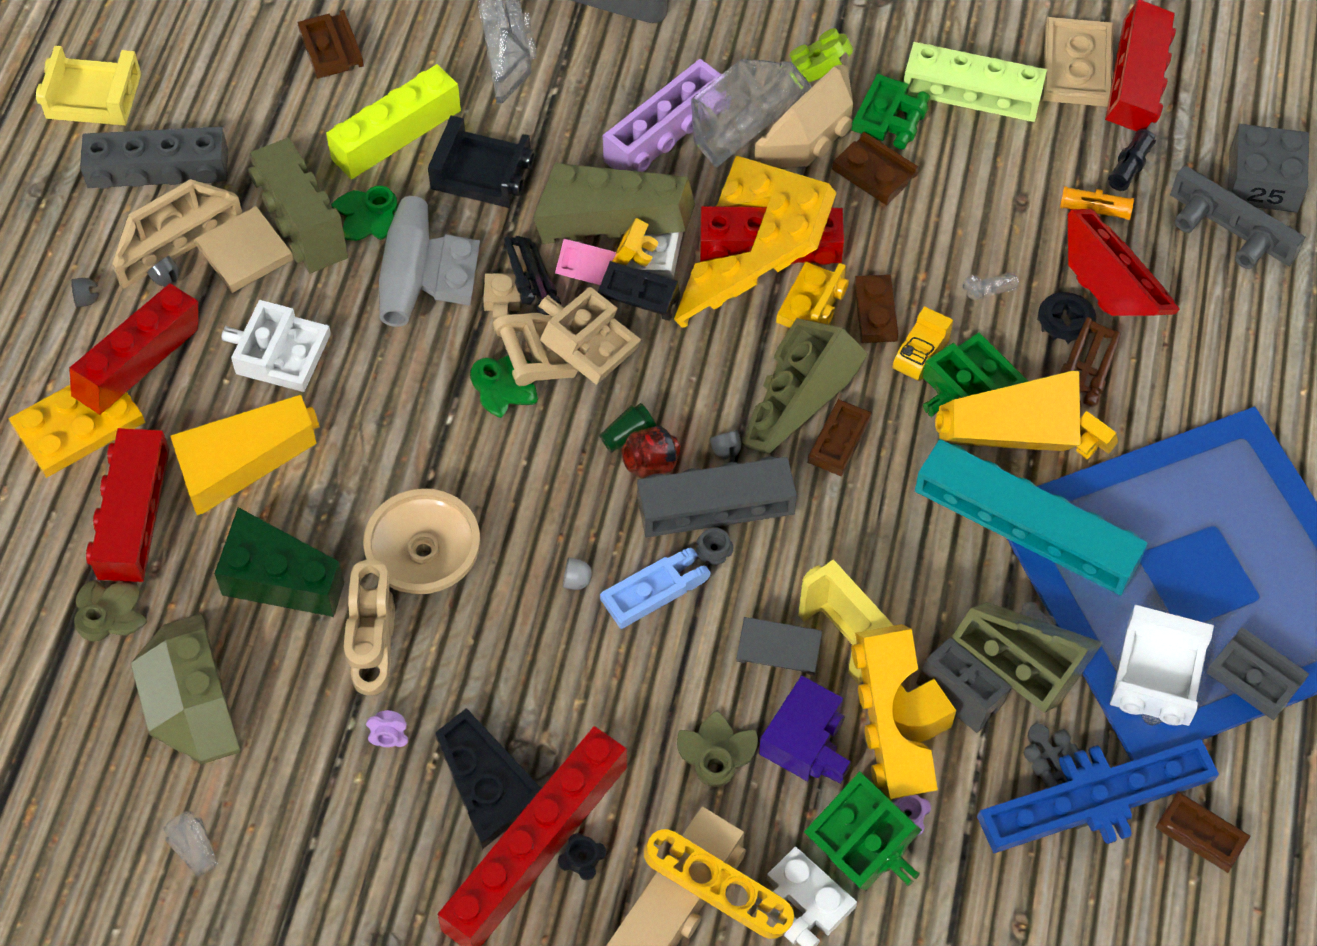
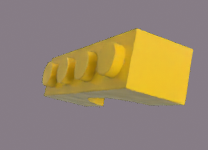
(885, 662)

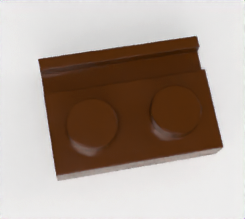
(330, 44)
(875, 168)

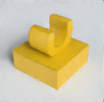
(632, 245)
(1095, 435)

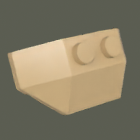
(810, 123)
(170, 227)

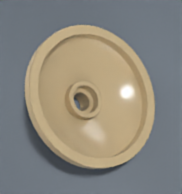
(419, 523)

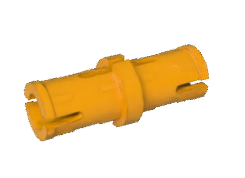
(1099, 202)

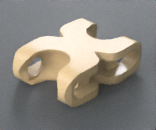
(369, 627)

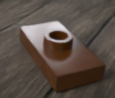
(839, 437)
(1202, 832)

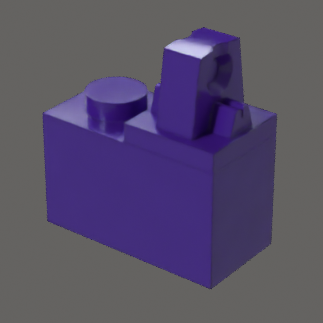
(802, 731)

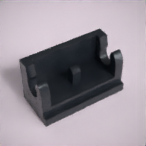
(640, 289)

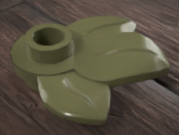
(107, 610)
(717, 745)

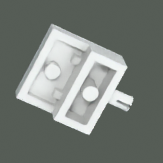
(277, 346)

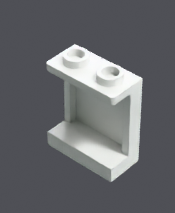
(1161, 665)

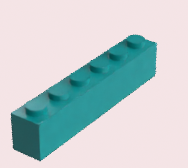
(1030, 516)

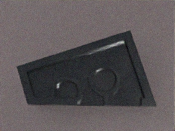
(485, 775)

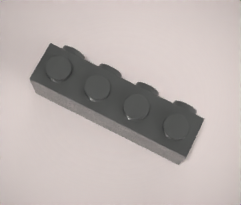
(154, 157)
(716, 496)

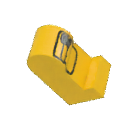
(925, 340)

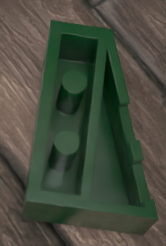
(276, 568)

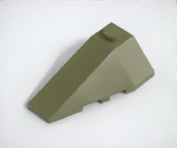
(810, 371)

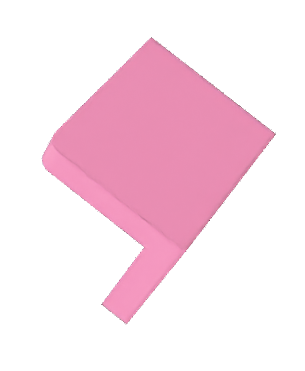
(583, 261)

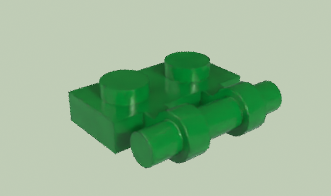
(880, 109)

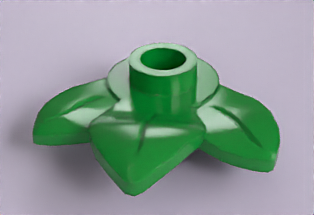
(364, 213)
(501, 389)

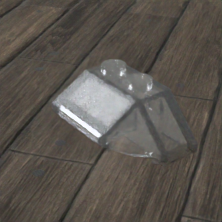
(507, 44)
(743, 105)

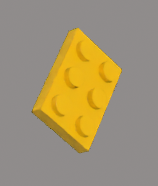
(65, 430)

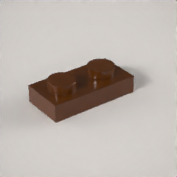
(876, 308)

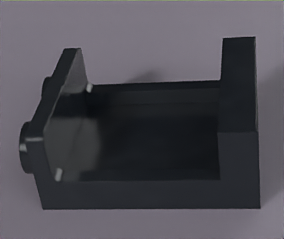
(479, 165)

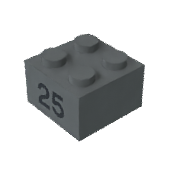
(1269, 167)

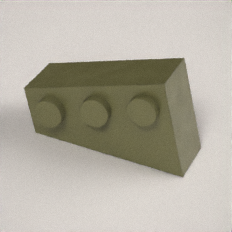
(1026, 652)

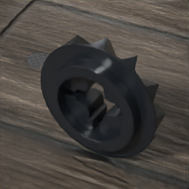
(1076, 308)

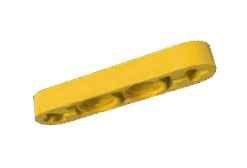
(715, 890)

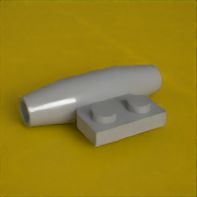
(413, 263)

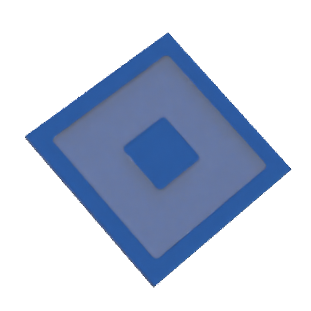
(1224, 548)

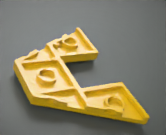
(788, 231)

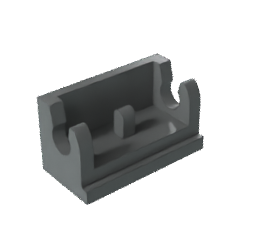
(779, 645)
(966, 683)

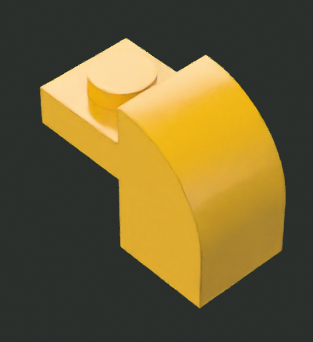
(922, 712)

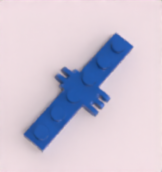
(1097, 795)

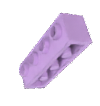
(657, 122)

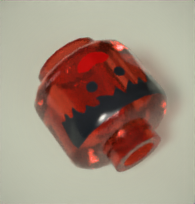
(650, 452)

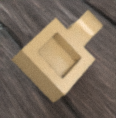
(501, 294)

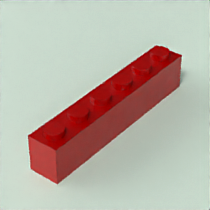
(533, 839)

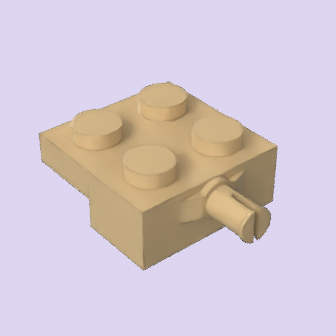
(588, 334)

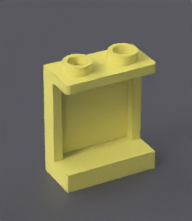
(89, 88)
(843, 602)

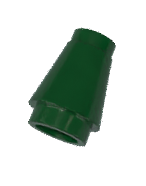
(629, 421)

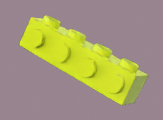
(393, 121)

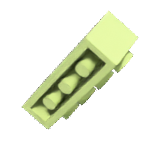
(975, 81)

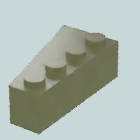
(607, 201)
(299, 204)

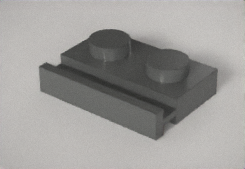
(1257, 673)

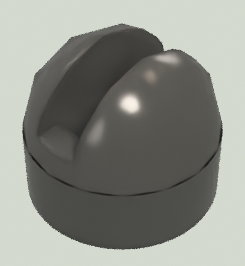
(164, 272)
(81, 293)
(726, 444)

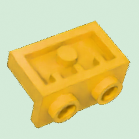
(813, 295)

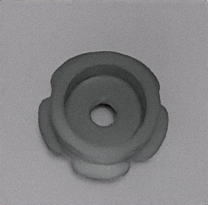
(718, 538)

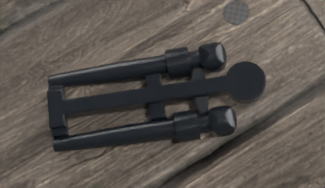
(536, 272)

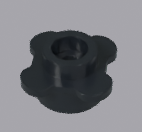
(578, 845)

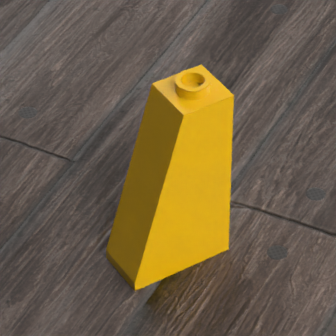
(1020, 416)
(242, 449)

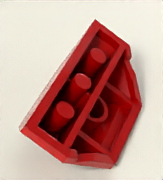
(1113, 270)

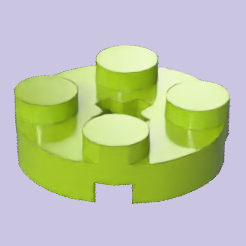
(822, 55)

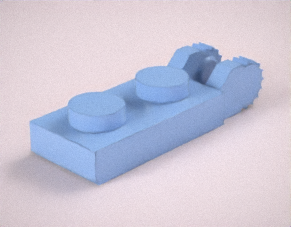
(653, 587)

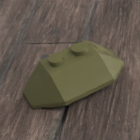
(184, 692)

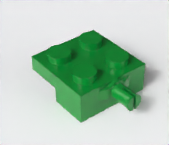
(967, 371)
(865, 833)

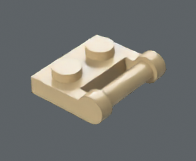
(547, 363)

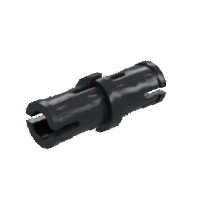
(1131, 160)

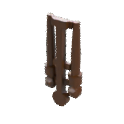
(1098, 381)

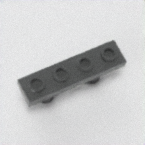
(1236, 215)

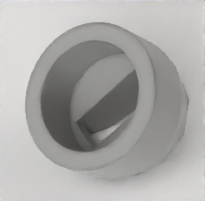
(576, 574)

